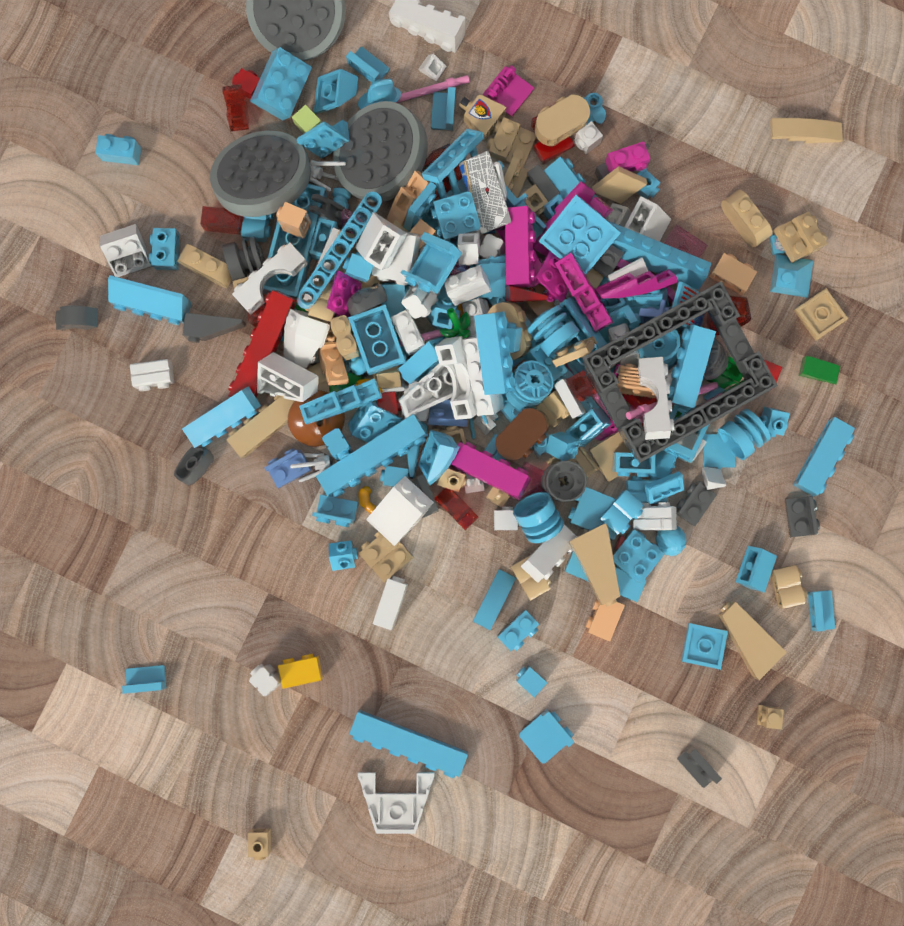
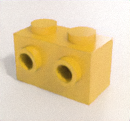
(301, 671)

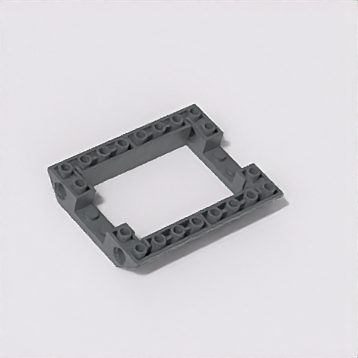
(750, 364)

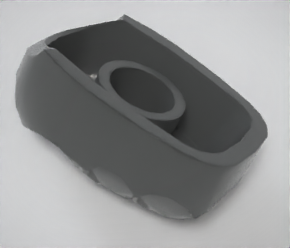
(366, 299)
(193, 465)

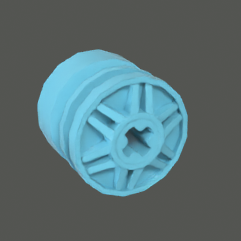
(553, 330)
(528, 393)
(747, 433)
(538, 517)

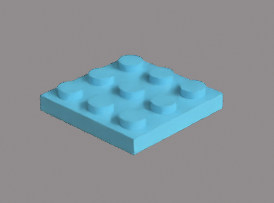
(580, 232)

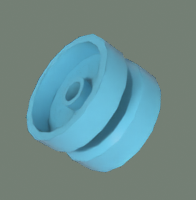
(665, 347)

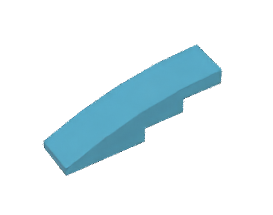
(340, 401)

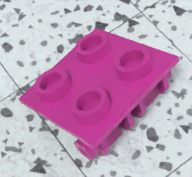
(509, 90)
(552, 279)
(341, 291)

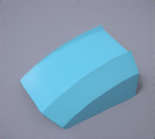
(437, 455)

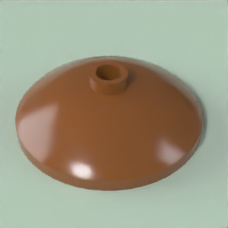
(311, 433)

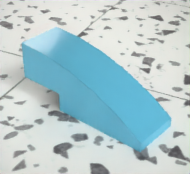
(494, 599)

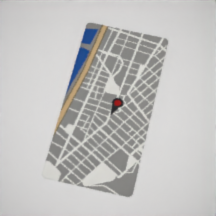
(486, 191)

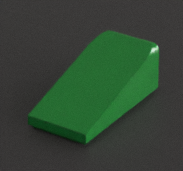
(819, 370)

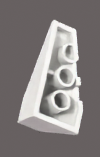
(303, 337)
(429, 391)

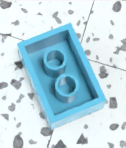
(281, 84)
(377, 340)

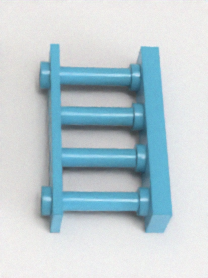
(449, 159)

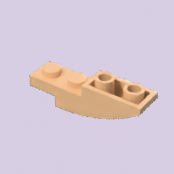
(406, 197)
(332, 361)

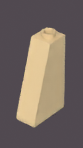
(597, 561)
(753, 643)

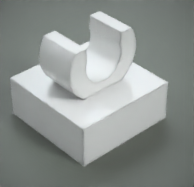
(486, 428)
(473, 485)

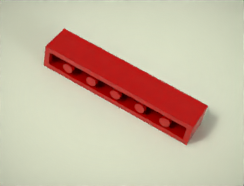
(264, 340)

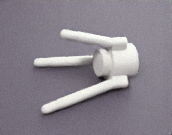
(317, 171)
(321, 463)

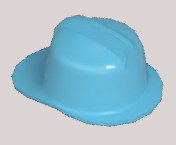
(380, 91)

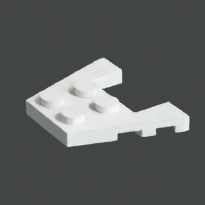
(395, 811)

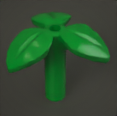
(459, 325)

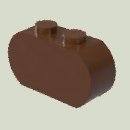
(522, 434)

